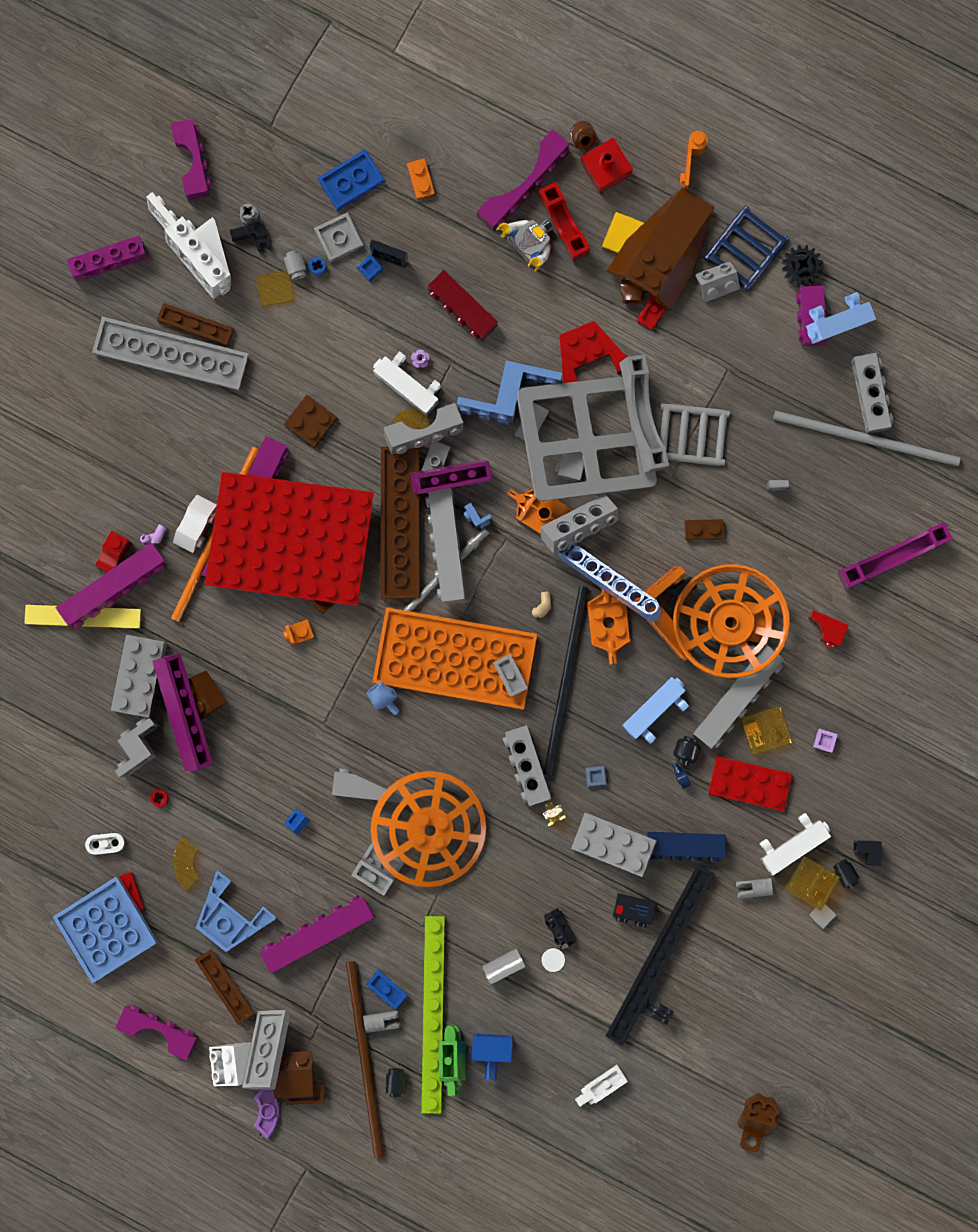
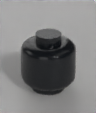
(687, 750)

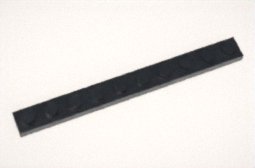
(659, 954)

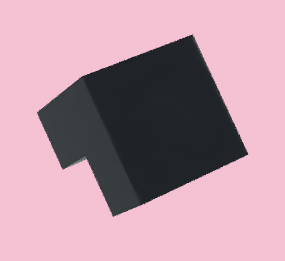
(871, 849)

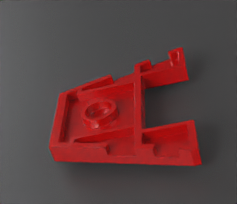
(585, 346)

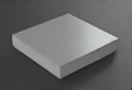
(338, 237)

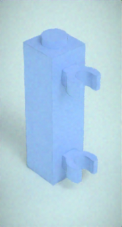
(841, 322)
(653, 708)

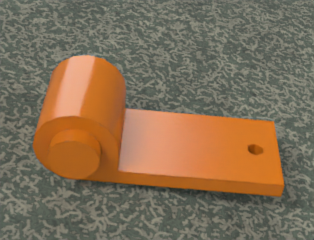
(695, 146)

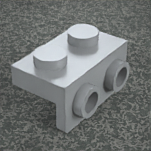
(718, 281)

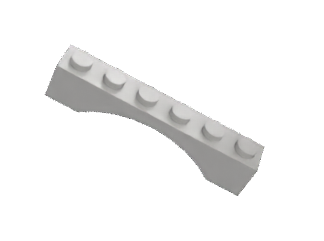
(649, 444)

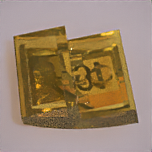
(765, 730)

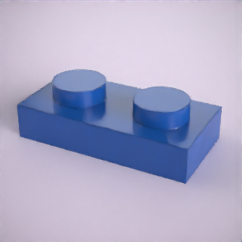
(386, 989)

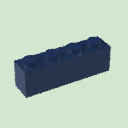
(689, 845)

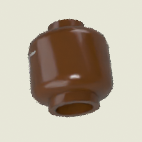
(583, 134)

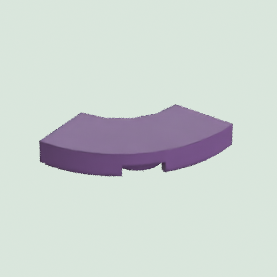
(268, 1112)

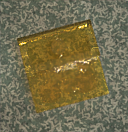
(812, 883)

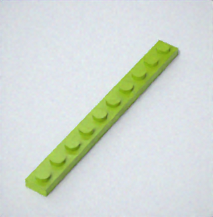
(432, 1013)

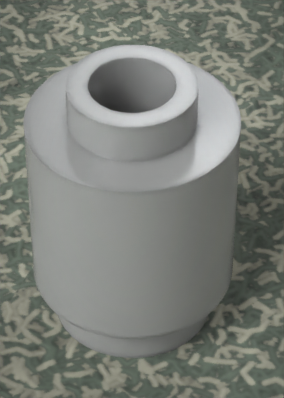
(295, 265)

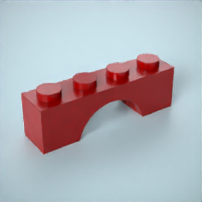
(563, 222)

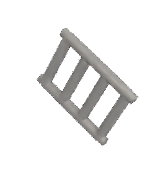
(704, 412)

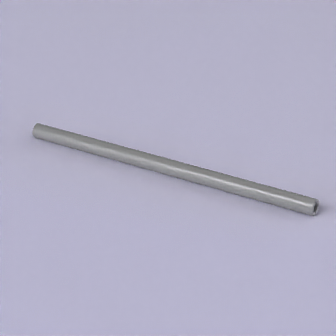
(866, 438)

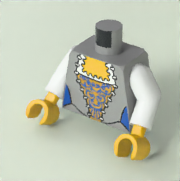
(529, 240)

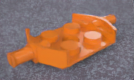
(529, 507)
(608, 638)

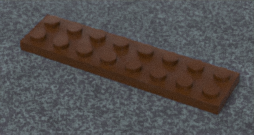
(399, 525)

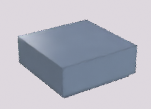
(595, 776)

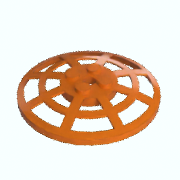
(731, 609)
(416, 828)

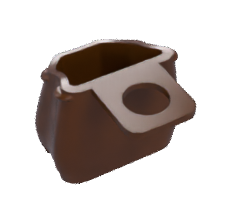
(758, 1119)

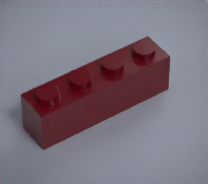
(462, 305)

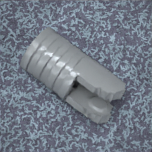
(760, 888)
(376, 1022)

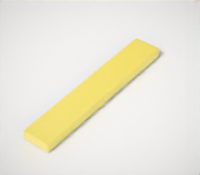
(107, 618)

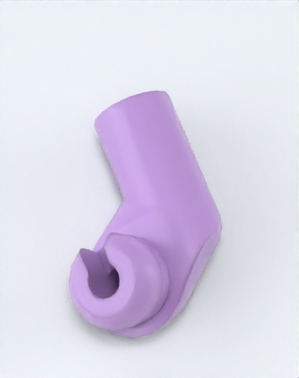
(155, 537)

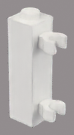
(405, 385)
(796, 846)

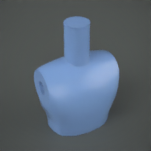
(383, 696)

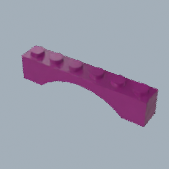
(498, 208)
(894, 556)

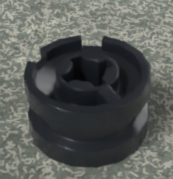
(659, 1011)

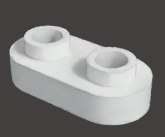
(105, 843)

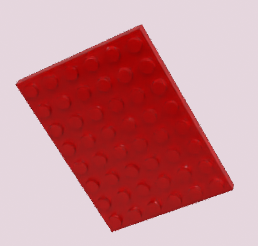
(289, 539)

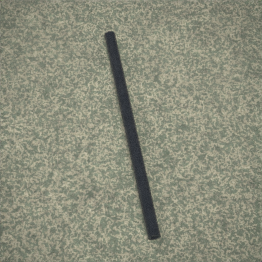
(565, 681)

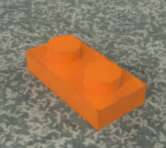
(420, 179)

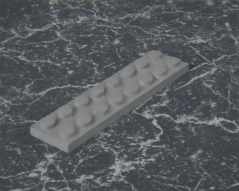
(170, 353)

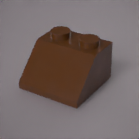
(295, 1075)

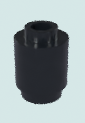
(847, 873)
(395, 1082)

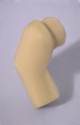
(544, 607)

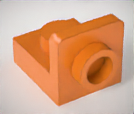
(298, 632)

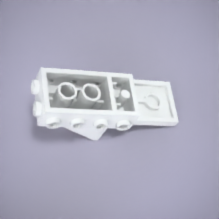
(197, 249)

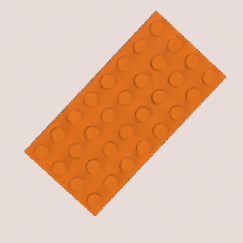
(451, 657)

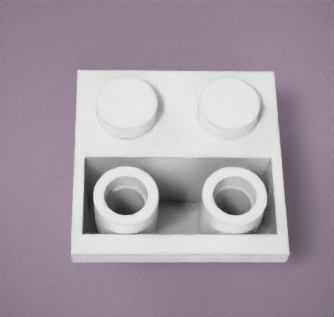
(229, 1063)

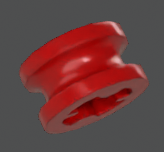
(164, 800)

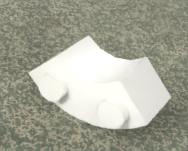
(195, 523)

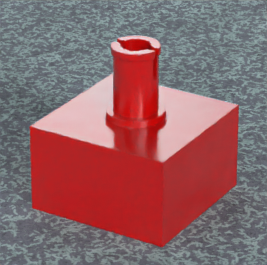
(606, 165)

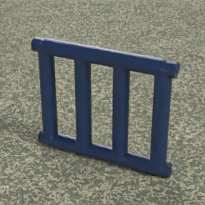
(733, 227)

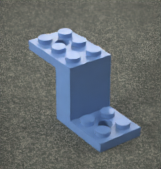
(507, 398)

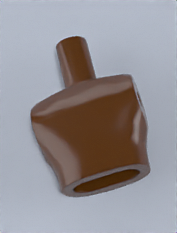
(631, 293)

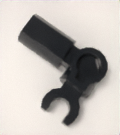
(257, 229)

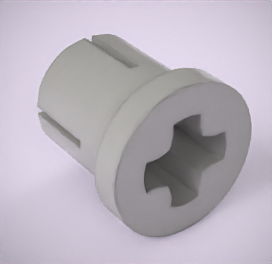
(246, 219)

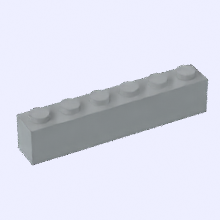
(447, 547)
(735, 700)

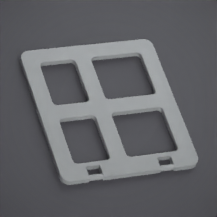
(586, 444)

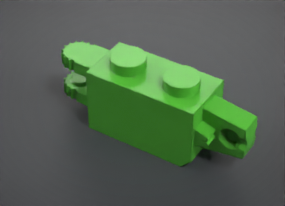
(452, 1060)

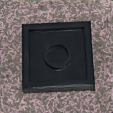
(388, 253)

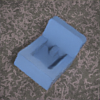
(471, 515)

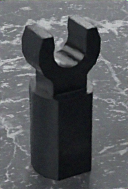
(678, 589)

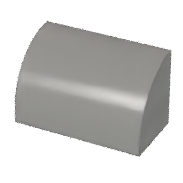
(503, 966)

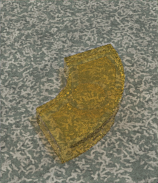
(183, 863)

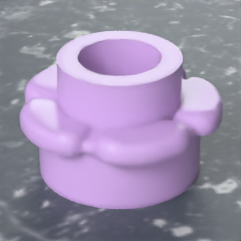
(415, 358)

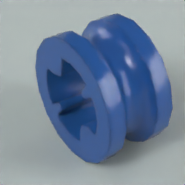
(315, 260)

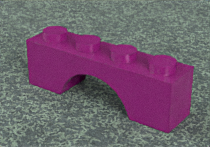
(195, 181)
(179, 1041)

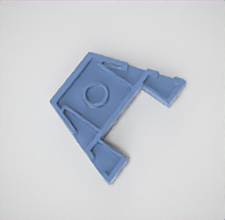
(225, 924)

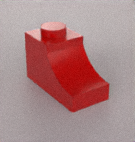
(112, 551)
(831, 630)

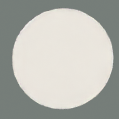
(553, 960)

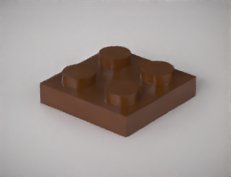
(310, 421)

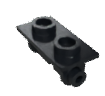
(554, 922)

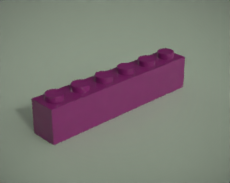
(111, 586)
(182, 712)
(316, 935)

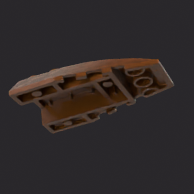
(665, 248)

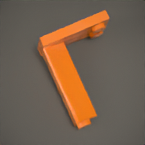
(664, 625)

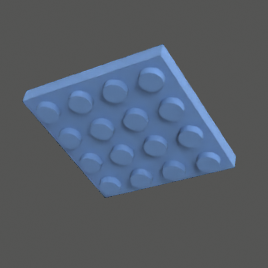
(105, 929)

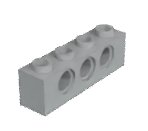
(867, 403)
(579, 523)
(522, 735)

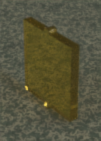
(274, 288)

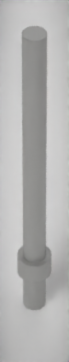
(471, 545)

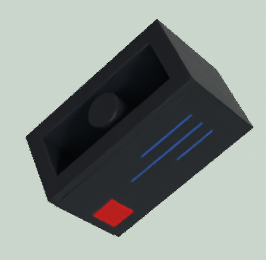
(633, 909)

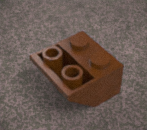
(206, 694)

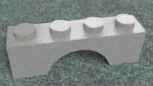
(401, 437)

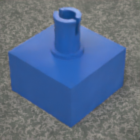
(491, 1049)

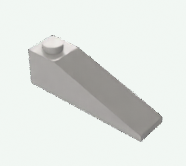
(353, 786)

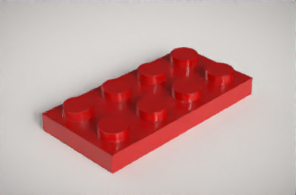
(749, 783)

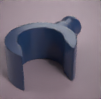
(681, 776)

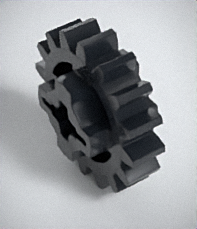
(796, 261)

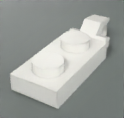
(602, 1086)

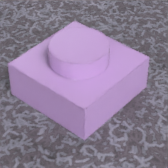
(825, 740)

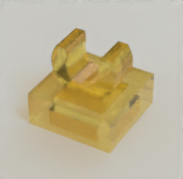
(553, 813)

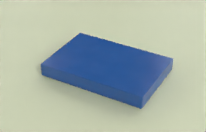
(351, 180)

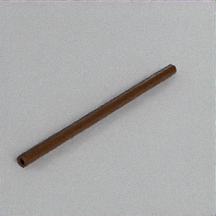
(364, 1059)

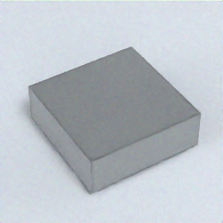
(777, 485)
(822, 917)

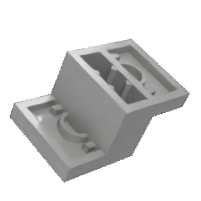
(136, 747)

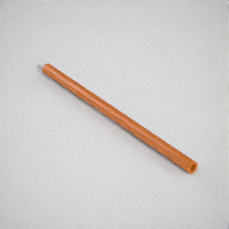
(199, 568)

